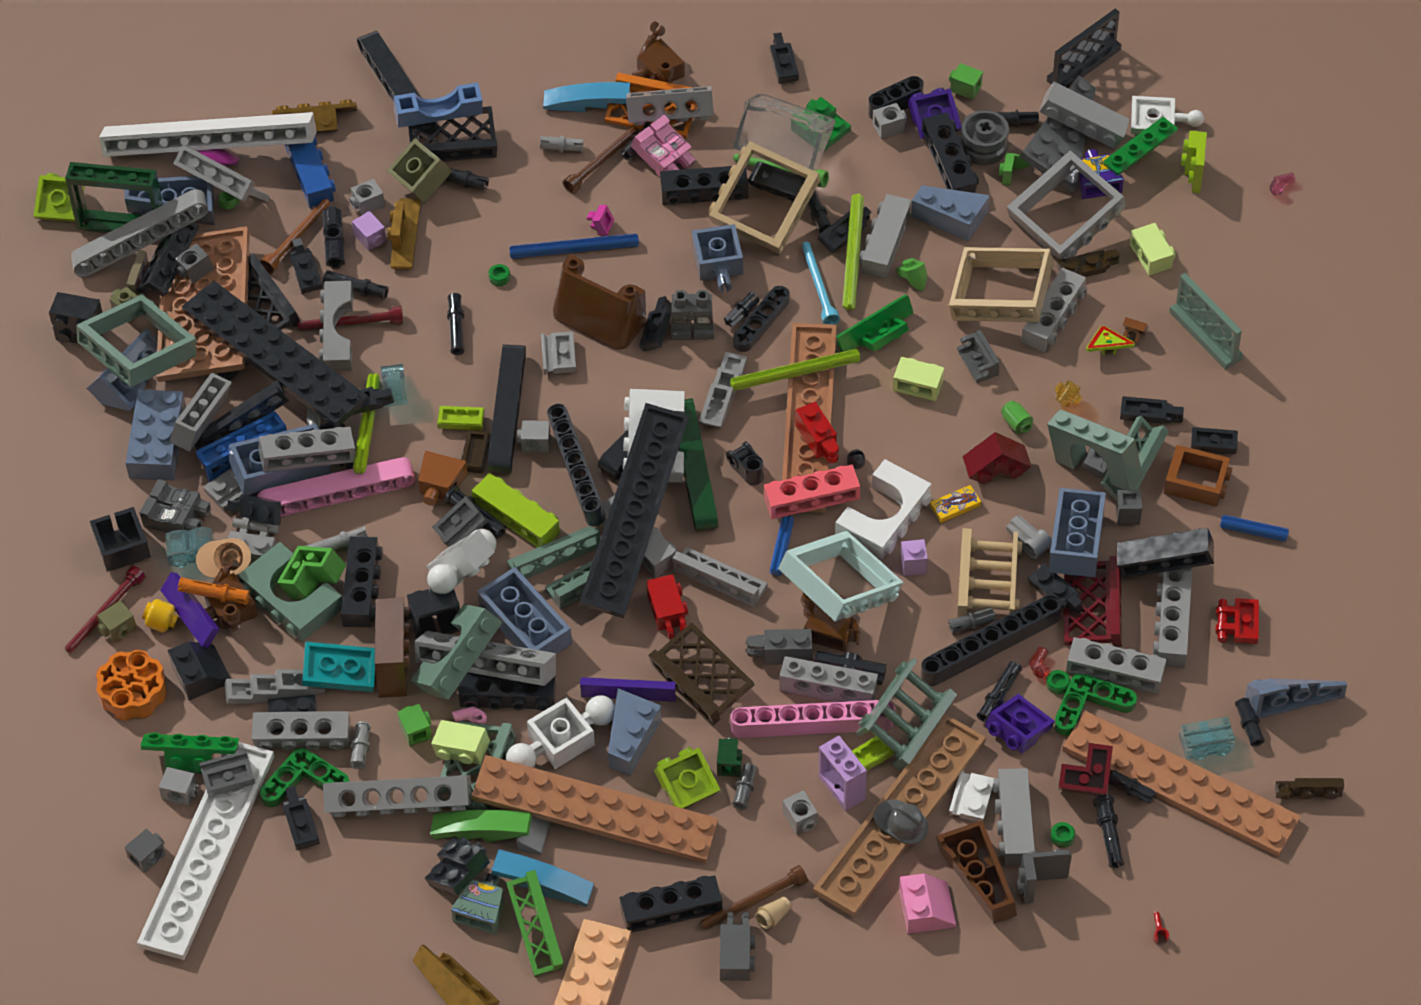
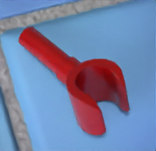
(1159, 928)

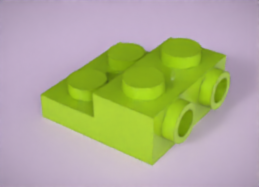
(1194, 158)
(53, 199)
(686, 778)

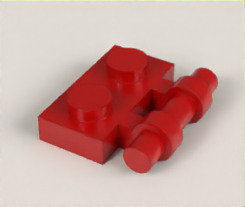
(1245, 620)

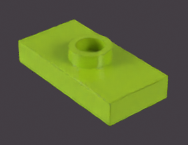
(461, 418)
(872, 753)

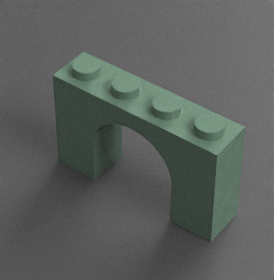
(1119, 451)
(298, 617)
(443, 677)

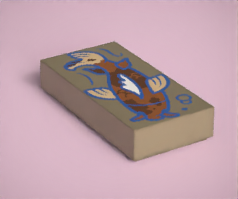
(138, 269)

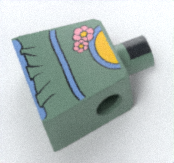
(480, 905)

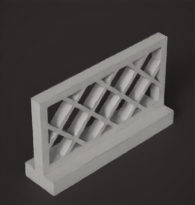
(217, 174)

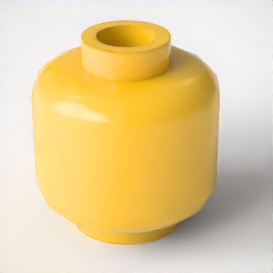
(160, 615)

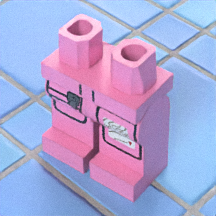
(662, 147)

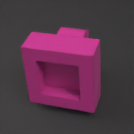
(601, 220)

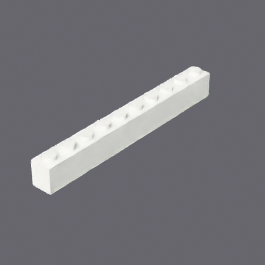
(208, 134)

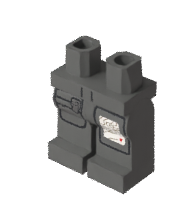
(692, 308)
(173, 508)

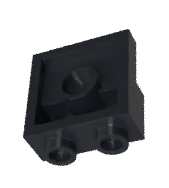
(458, 865)

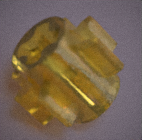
(1068, 393)

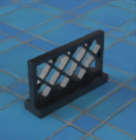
(1086, 51)
(460, 150)
(273, 295)

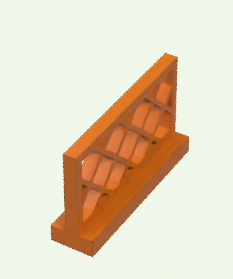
(641, 84)

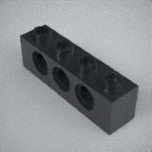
(941, 126)
(699, 185)
(359, 551)
(495, 697)
(663, 914)

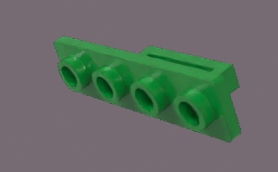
(1140, 146)
(878, 327)
(187, 752)

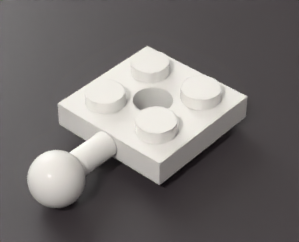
(1162, 107)

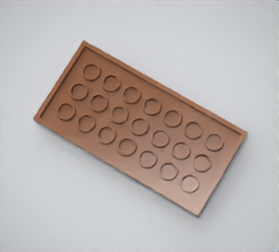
(229, 257)

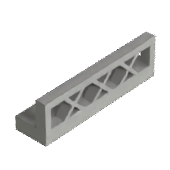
(718, 580)

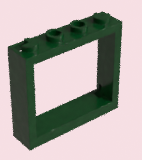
(108, 177)

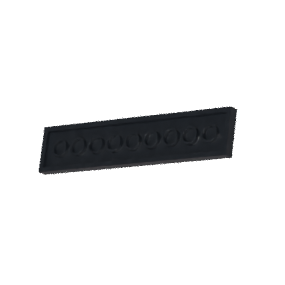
(275, 354)
(634, 510)

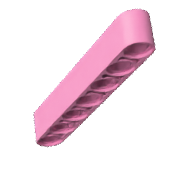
(342, 486)
(800, 715)

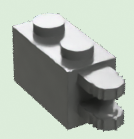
(780, 643)
(735, 949)

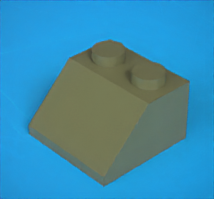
(419, 170)

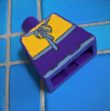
(1095, 162)

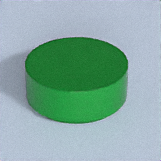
(499, 275)
(1057, 681)
(1062, 834)

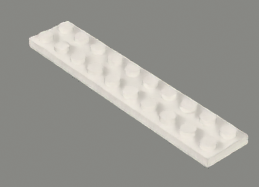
(201, 862)

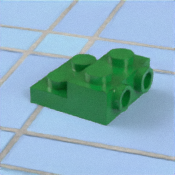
(841, 126)

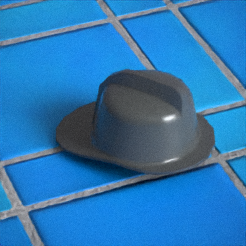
(901, 821)

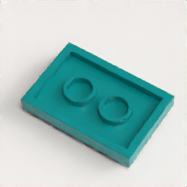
(338, 667)

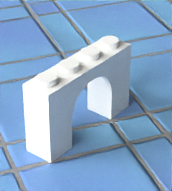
(635, 404)
(881, 535)

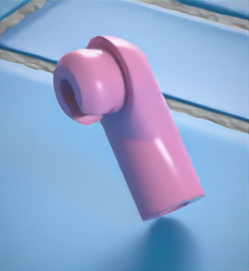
(469, 714)

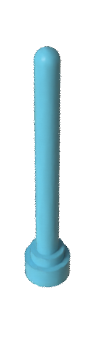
(829, 314)

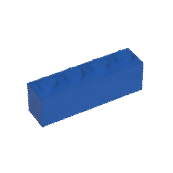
(311, 172)

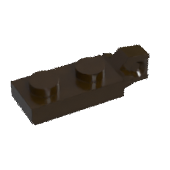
(1090, 263)
(1310, 787)

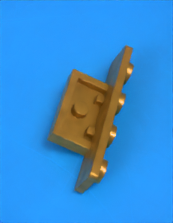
(324, 113)
(404, 232)

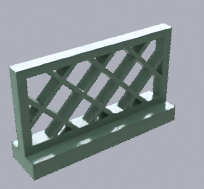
(1206, 329)
(504, 740)

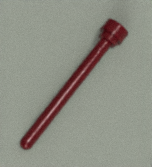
(393, 315)
(133, 577)

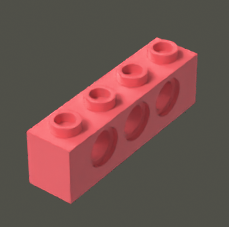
(823, 494)

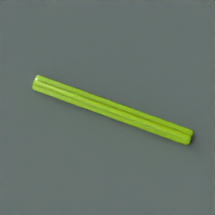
(853, 252)
(795, 369)
(365, 431)

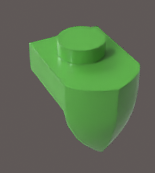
(1012, 161)
(915, 273)

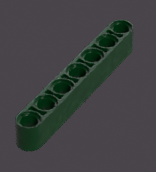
(696, 473)

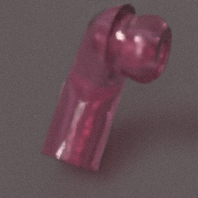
(1278, 183)

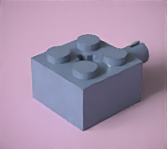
(718, 254)

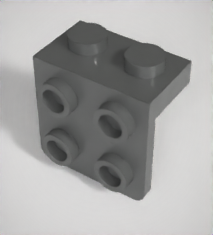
(1041, 866)

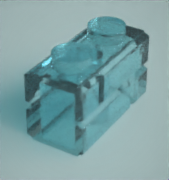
(1207, 738)

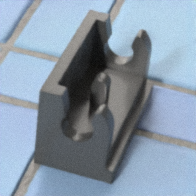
(978, 356)

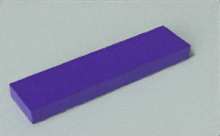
(190, 611)
(642, 688)

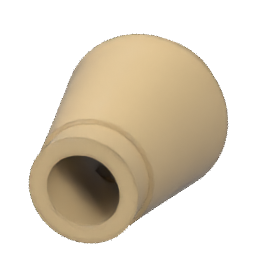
(772, 913)

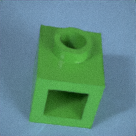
(966, 81)
(414, 724)

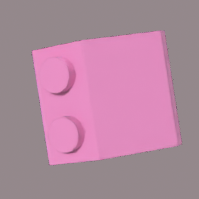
(926, 903)

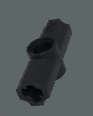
(333, 237)
(852, 661)

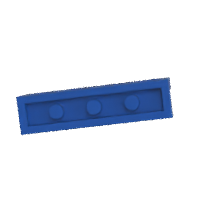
(218, 451)

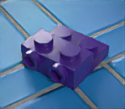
(933, 104)
(1018, 723)

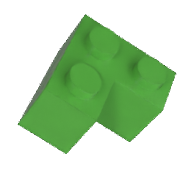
(308, 568)

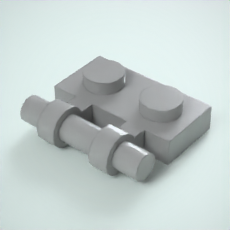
(259, 543)

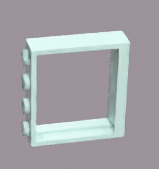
(796, 568)

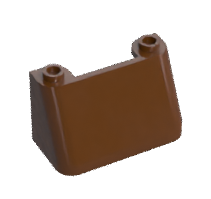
(597, 310)

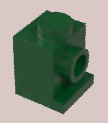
(729, 758)

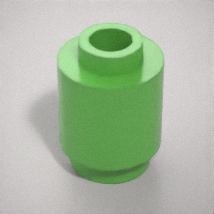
(1017, 417)

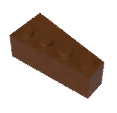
(976, 863)

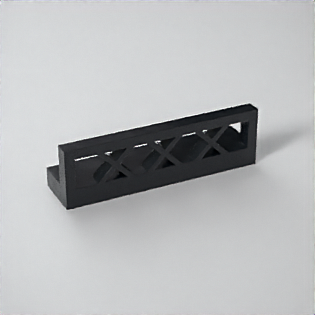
(163, 264)
(247, 412)

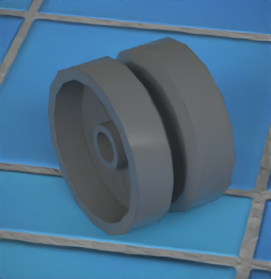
(985, 137)

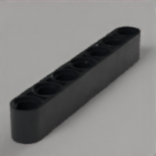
(387, 69)
(506, 409)
(576, 465)
(986, 649)

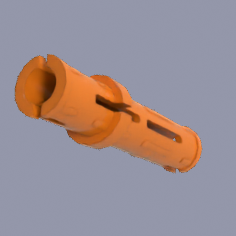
(223, 593)

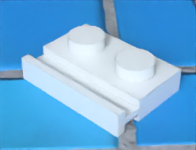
(971, 796)

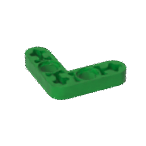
(1083, 695)
(299, 771)

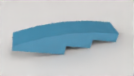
(584, 95)
(553, 881)

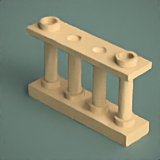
(969, 564)

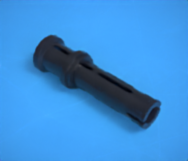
(454, 495)
(1107, 821)

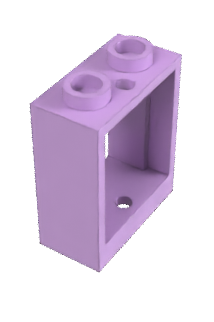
(842, 768)

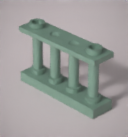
(929, 718)

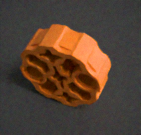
(131, 685)

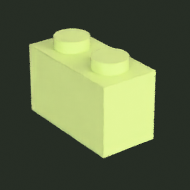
(1152, 249)
(918, 378)
(460, 742)

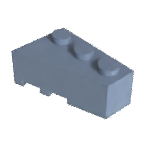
(950, 210)
(632, 730)

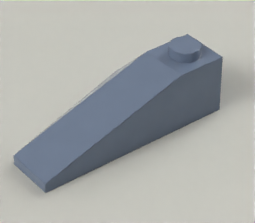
(1284, 695)

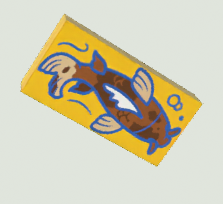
(955, 503)

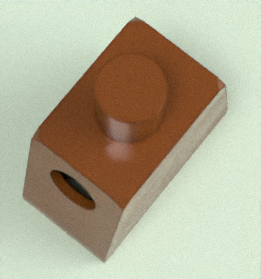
(439, 475)

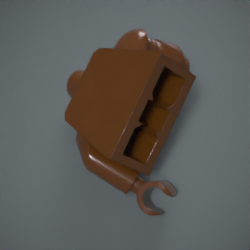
(658, 60)
(229, 614)
(826, 630)

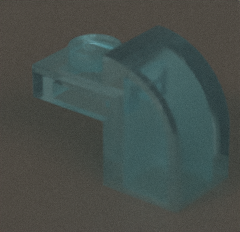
(394, 378)

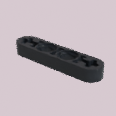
(764, 320)

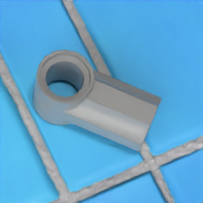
(1033, 541)

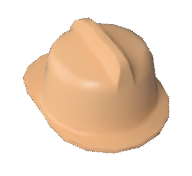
(210, 556)

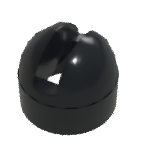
(856, 458)

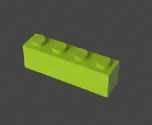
(516, 511)

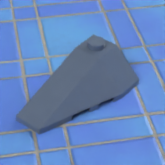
(111, 389)

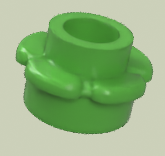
(227, 200)

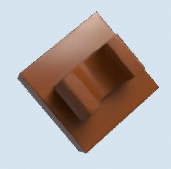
(1136, 327)

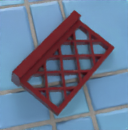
(1113, 606)

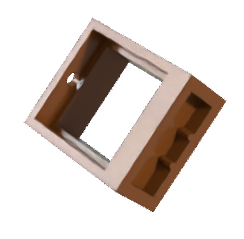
(1195, 491)

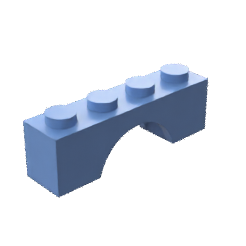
(461, 102)

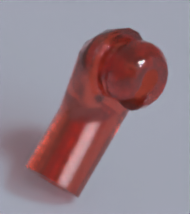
(1036, 663)

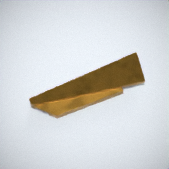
(451, 979)

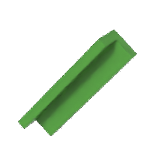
(544, 922)

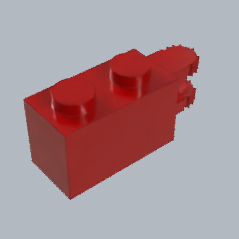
(817, 432)
(666, 604)

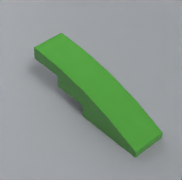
(488, 824)

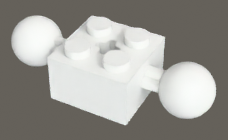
(460, 561)
(562, 732)

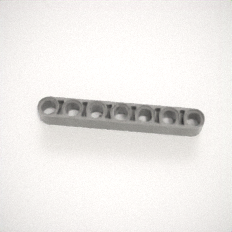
(139, 233)

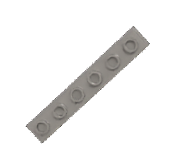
(1173, 651)
(495, 659)
(335, 795)

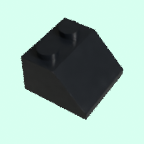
(197, 668)

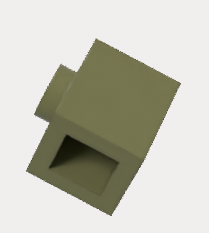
(116, 622)

